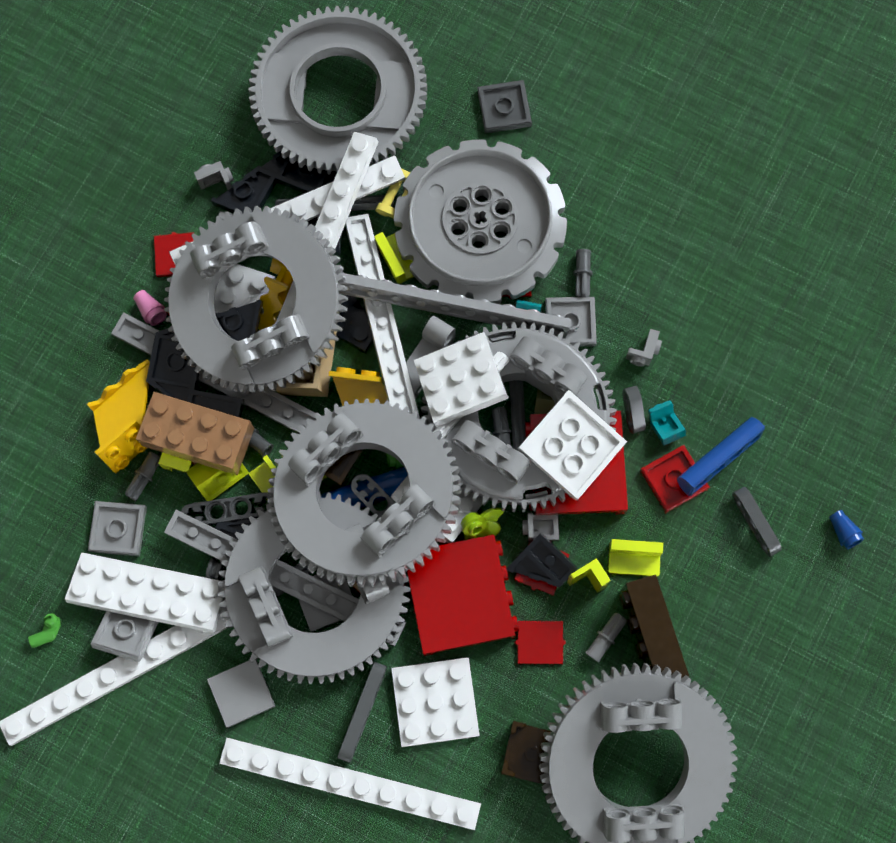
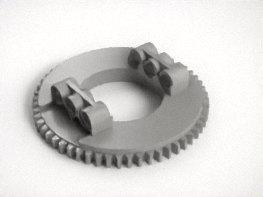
(281, 80)
(275, 351)
(405, 529)
(261, 621)
(639, 703)

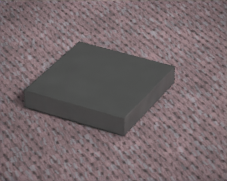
(504, 106)

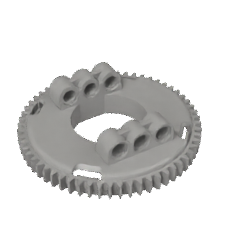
(552, 366)

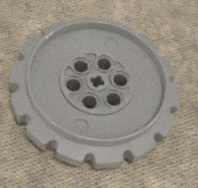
(508, 183)

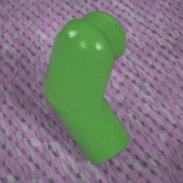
(50, 630)

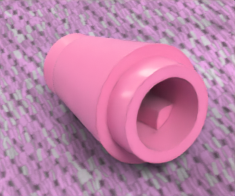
(150, 308)

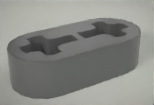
(634, 409)

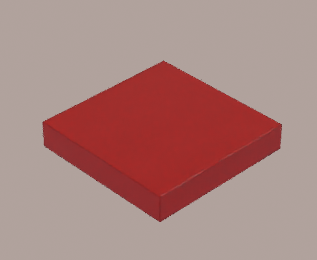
(663, 476)

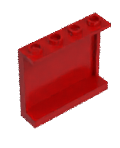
(604, 494)
(462, 596)

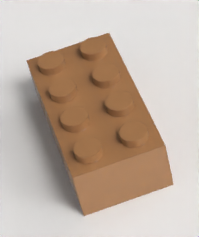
(195, 433)

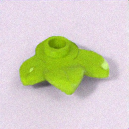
(481, 525)

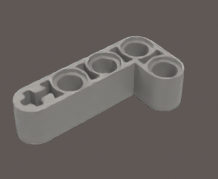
(434, 337)

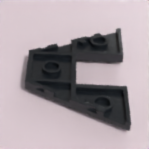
(260, 182)
(177, 379)

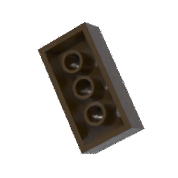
(652, 625)

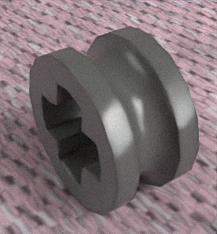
(213, 569)

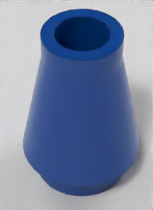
(846, 530)

